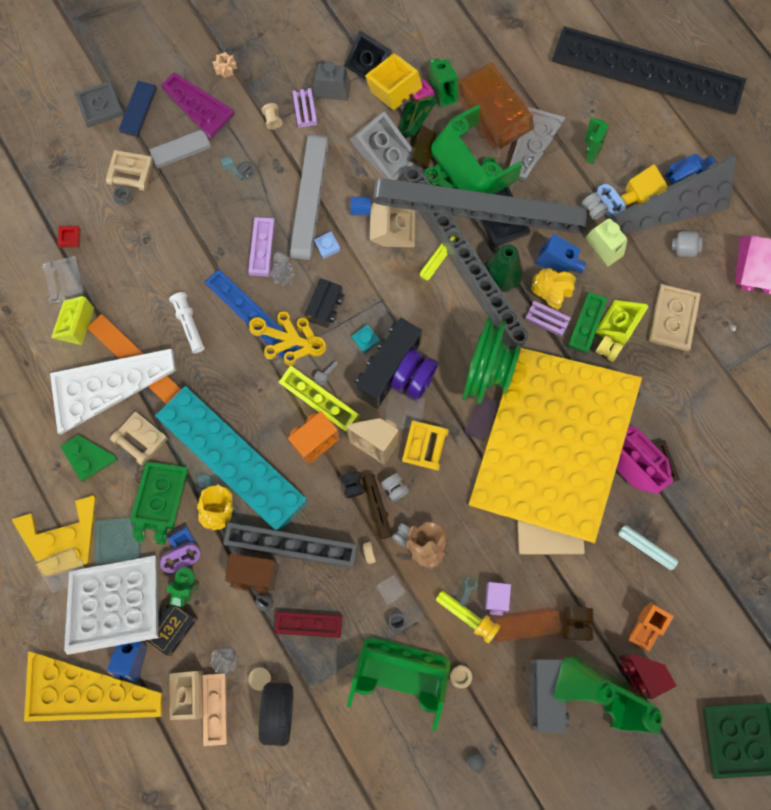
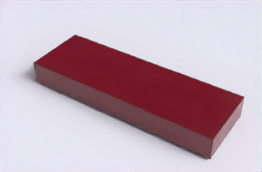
(308, 624)

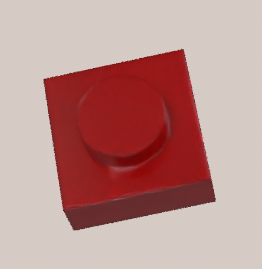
(69, 236)

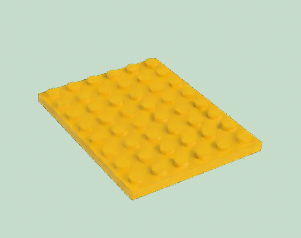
(556, 444)

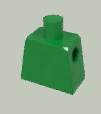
(443, 73)

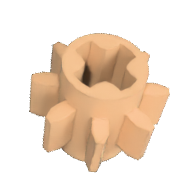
(224, 64)

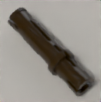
(383, 530)

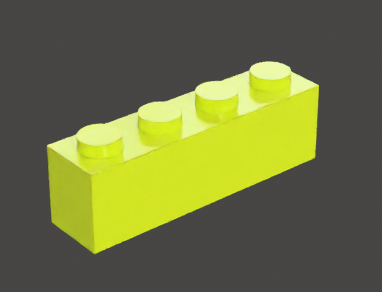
(319, 398)

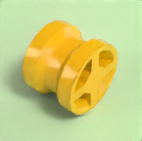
(487, 629)

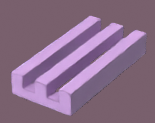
(302, 94)
(551, 312)

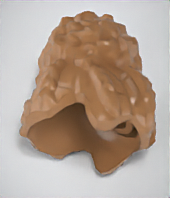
(427, 544)

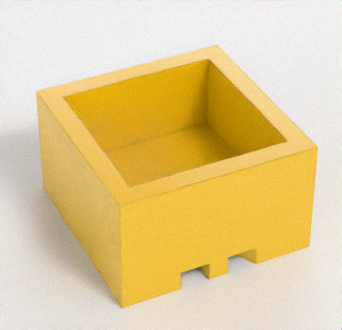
(393, 81)

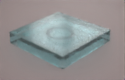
(115, 542)

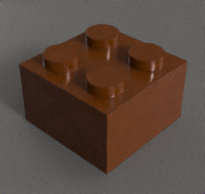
(251, 572)

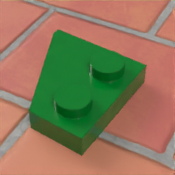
(86, 457)

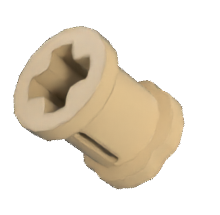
(272, 117)

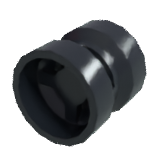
(352, 484)

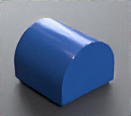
(360, 206)

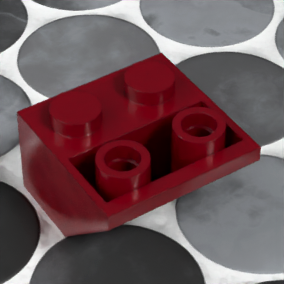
(648, 676)

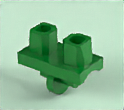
(182, 587)

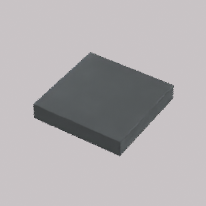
(99, 104)

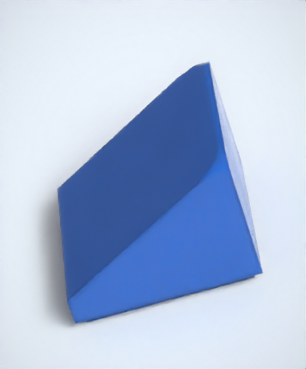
(180, 536)

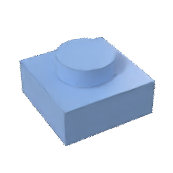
(327, 245)

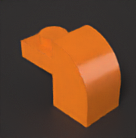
(651, 623)

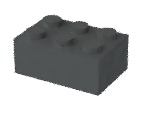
(546, 712)

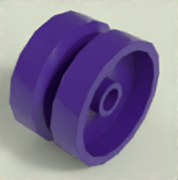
(414, 375)

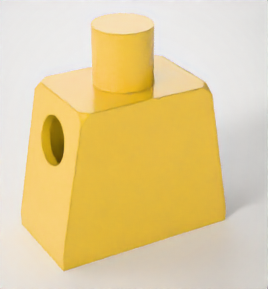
(643, 186)

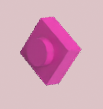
(424, 92)

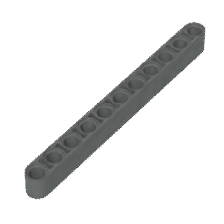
(479, 205)
(471, 263)

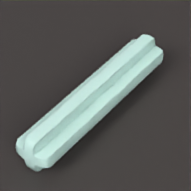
(648, 547)

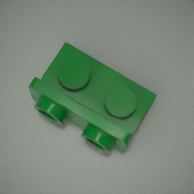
(595, 137)

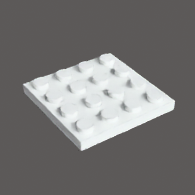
(112, 605)

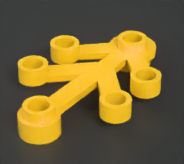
(289, 339)

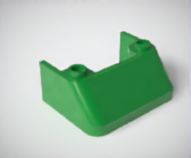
(462, 166)
(402, 670)

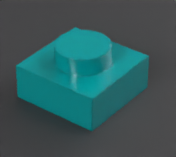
(365, 339)

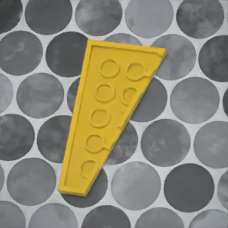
(75, 693)

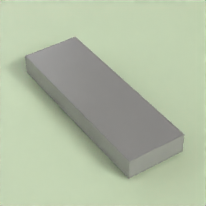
(180, 148)

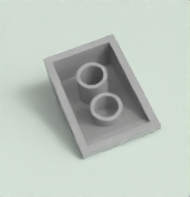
(383, 146)

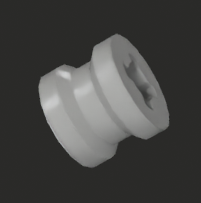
(402, 535)

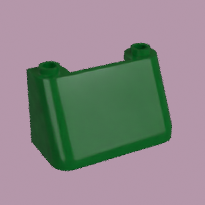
(628, 708)

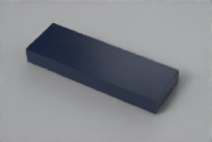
(137, 108)

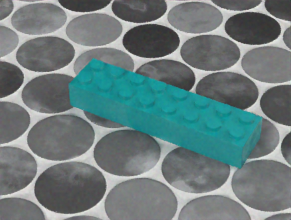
(232, 459)

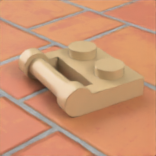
(129, 164)
(142, 432)

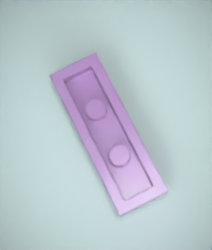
(261, 247)

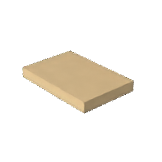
(674, 317)
(540, 541)

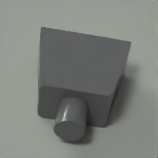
(331, 82)

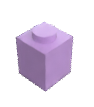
(497, 598)

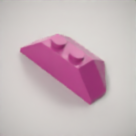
(643, 463)

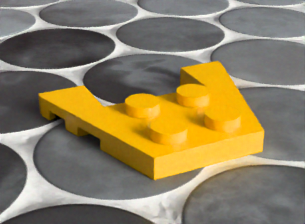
(58, 540)

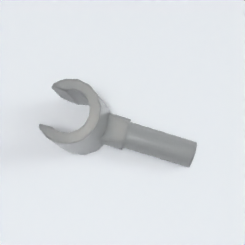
(321, 378)

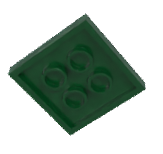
(739, 740)

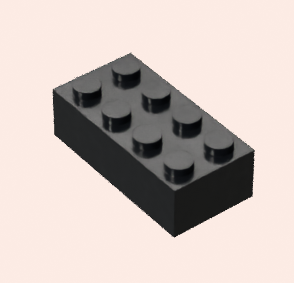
(376, 380)

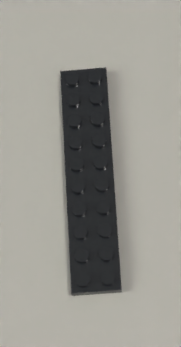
(649, 70)

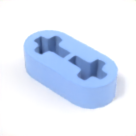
(612, 200)

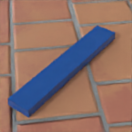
(244, 307)

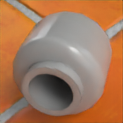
(687, 244)

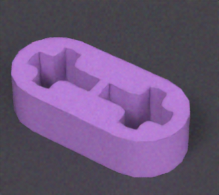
(178, 552)

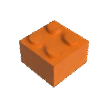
(313, 437)

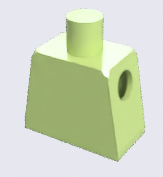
(608, 241)

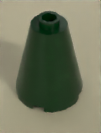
(505, 267)

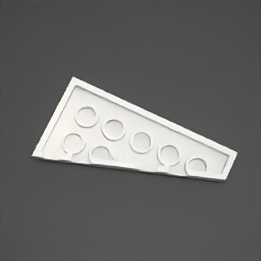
(96, 387)

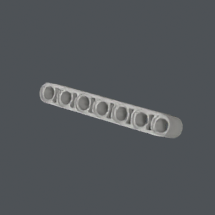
(309, 197)

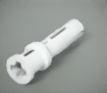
(184, 314)

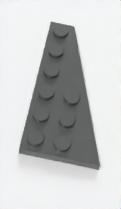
(683, 200)

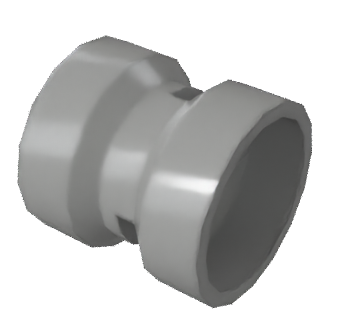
(593, 204)
(395, 487)

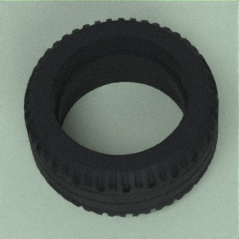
(276, 714)

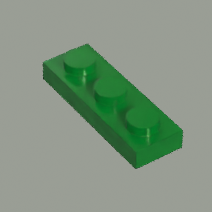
(587, 323)

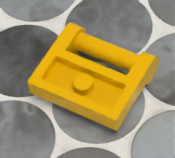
(418, 443)

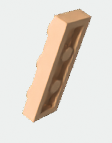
(215, 710)

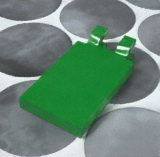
(158, 500)

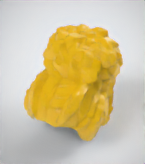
(553, 286)
(215, 507)

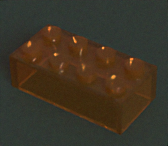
(501, 109)

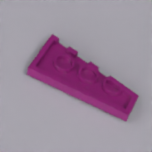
(201, 107)

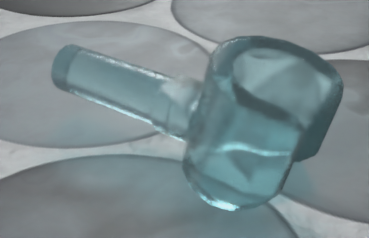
(227, 163)
(204, 481)
(467, 592)

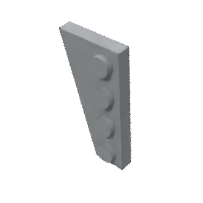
(534, 143)

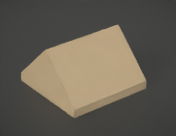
(186, 695)

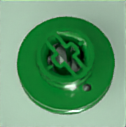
(491, 362)

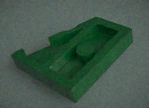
(415, 115)

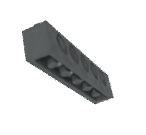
(291, 545)

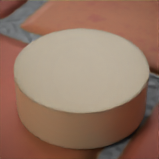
(369, 552)
(460, 676)
(259, 677)

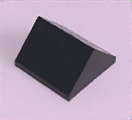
(366, 54)

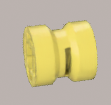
(605, 345)

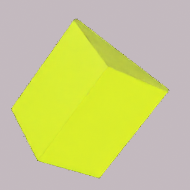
(73, 320)
(621, 320)

